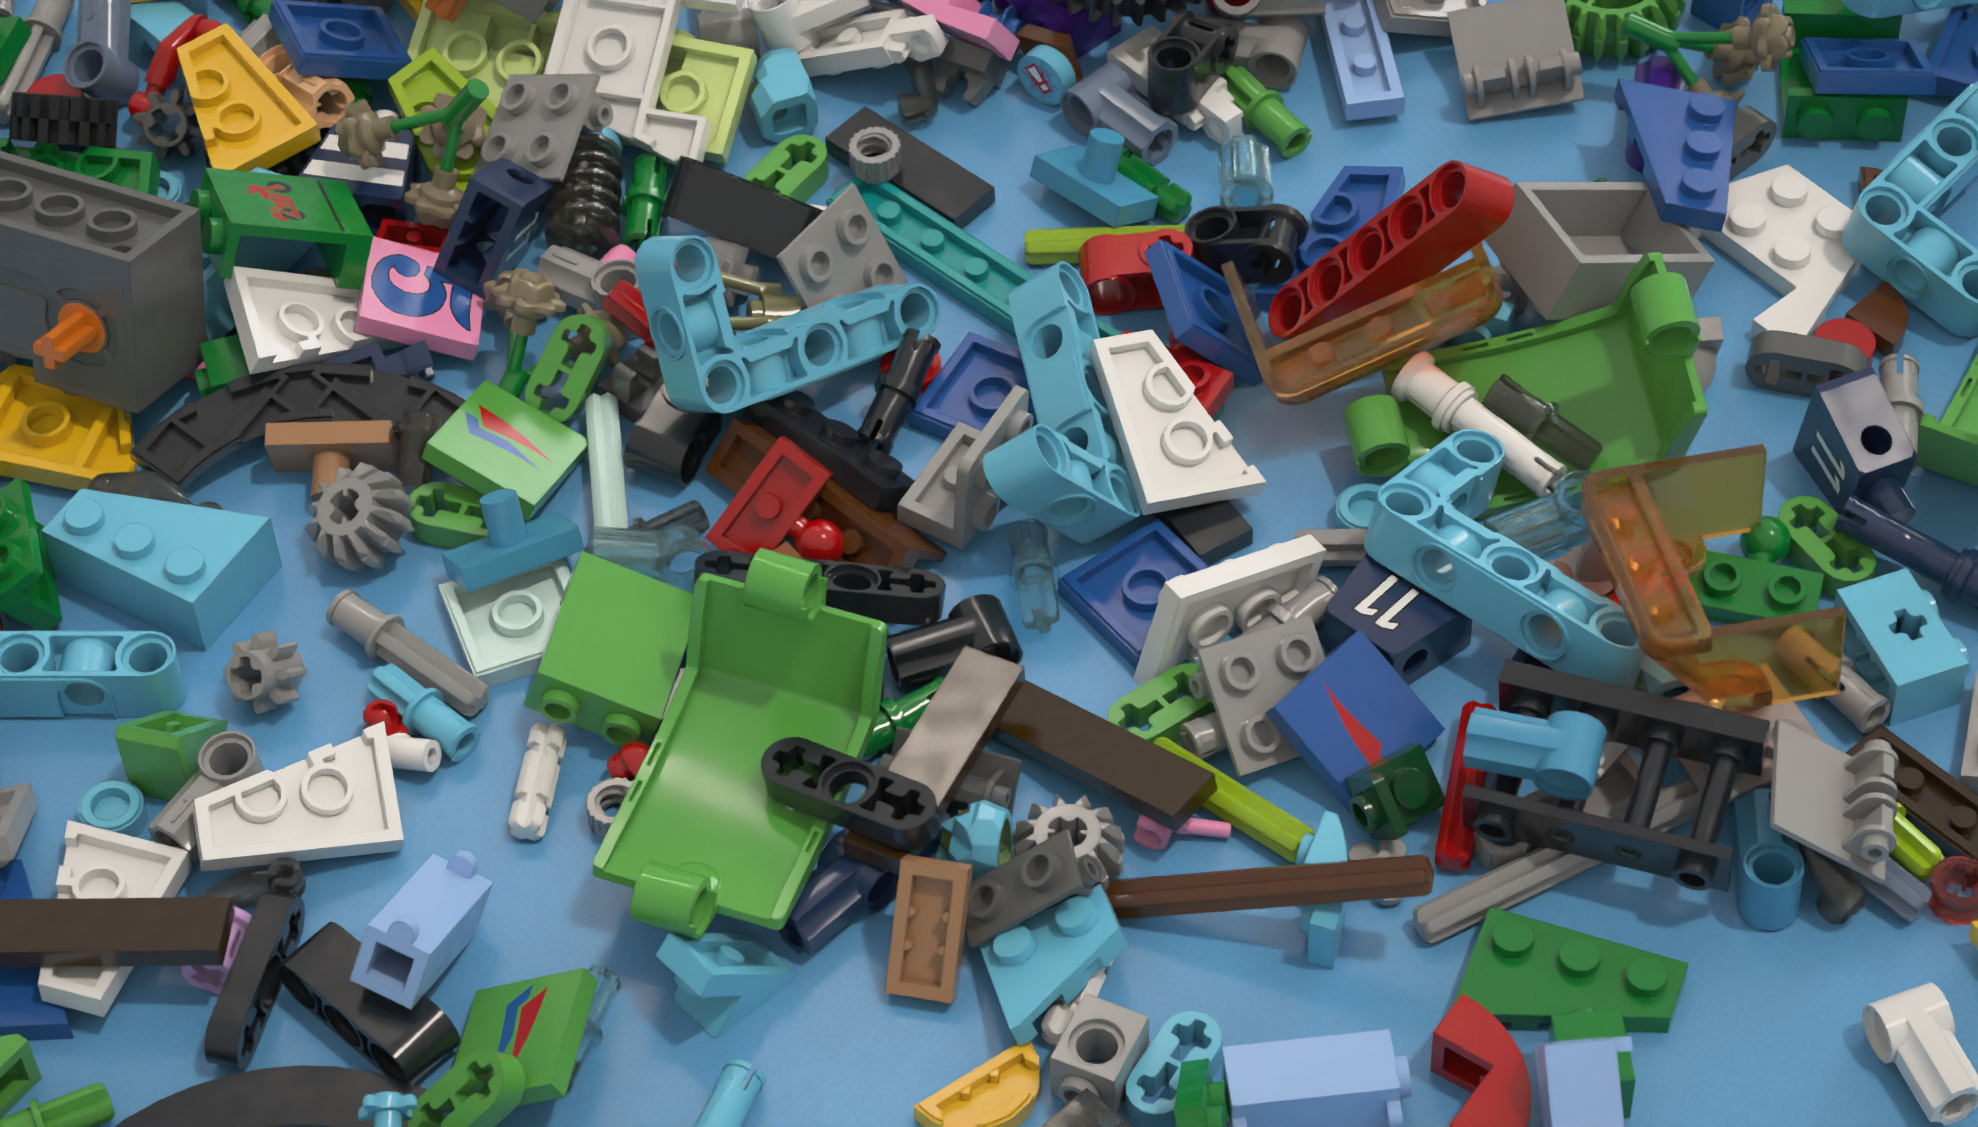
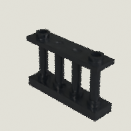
(1640, 719)

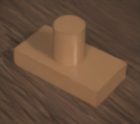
(326, 445)
(928, 928)

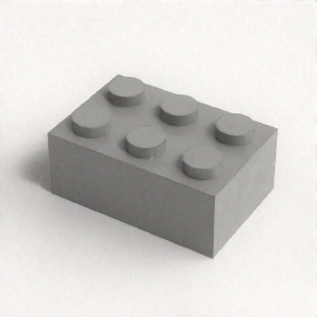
(1581, 240)

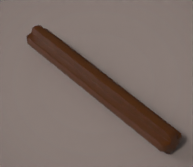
(1271, 887)

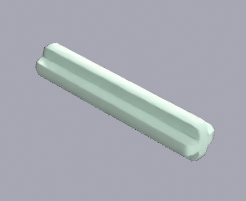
(606, 461)

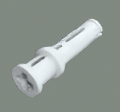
(1456, 407)

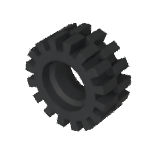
(63, 119)

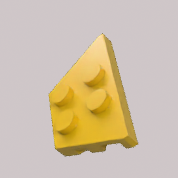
(59, 435)

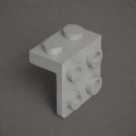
(952, 491)

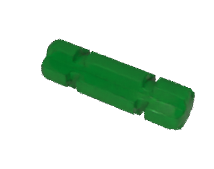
(1173, 200)

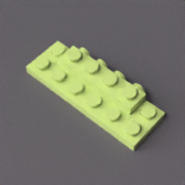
(496, 42)

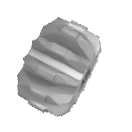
(360, 517)
(1090, 830)

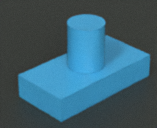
(1093, 180)
(511, 543)

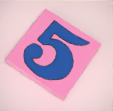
(413, 303)

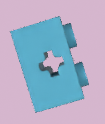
(1902, 645)

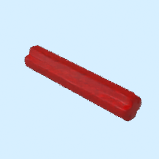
(1454, 842)

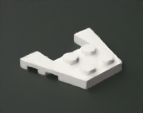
(630, 51)
(1792, 241)

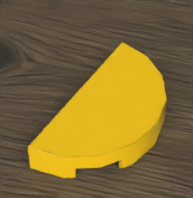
(990, 1096)

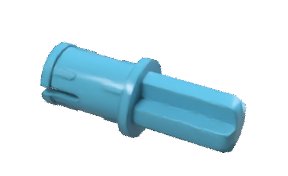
(425, 711)

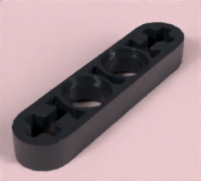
(868, 590)

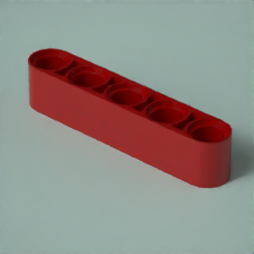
(1397, 247)

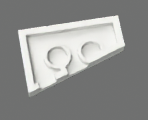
(293, 318)
(1164, 432)
(1215, 601)
(316, 809)
(107, 866)

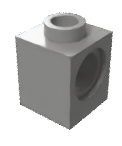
(1104, 1033)

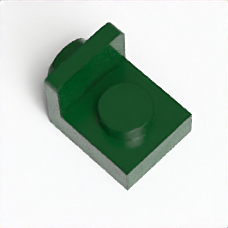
(1394, 793)

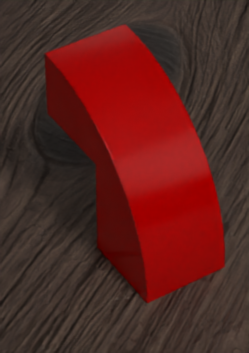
(1484, 1060)

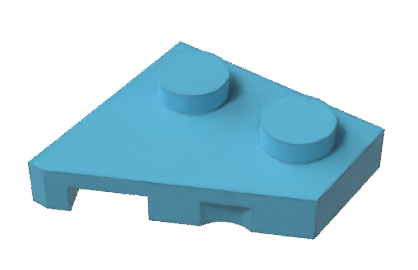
(1051, 957)

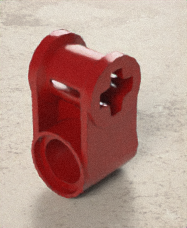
(1119, 272)

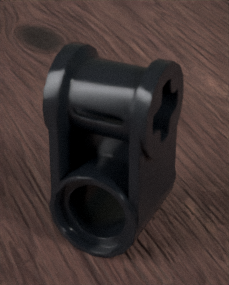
(1187, 62)
(1245, 238)
(670, 441)

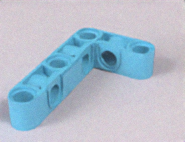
(1902, 239)
(698, 342)
(1071, 462)
(1429, 537)
(89, 673)

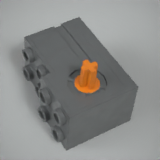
(98, 284)

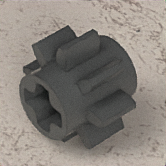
(157, 116)

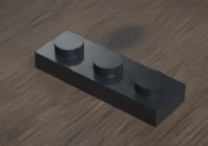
(834, 444)

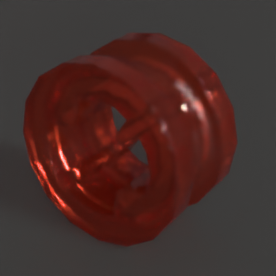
(1950, 906)

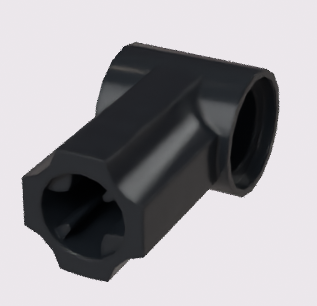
(932, 649)

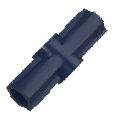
(838, 892)

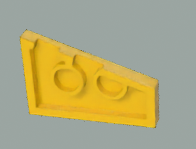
(241, 105)

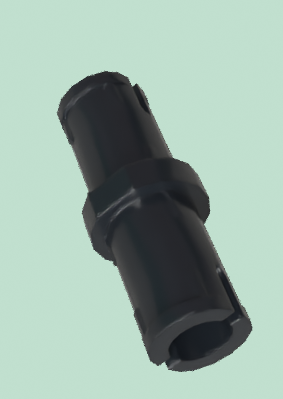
(898, 390)

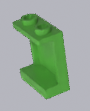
(612, 652)

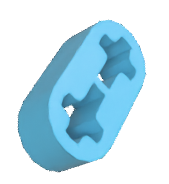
(1162, 1064)

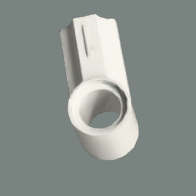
(797, 21)
(1919, 1037)

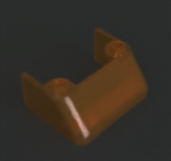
(1373, 334)
(1651, 538)

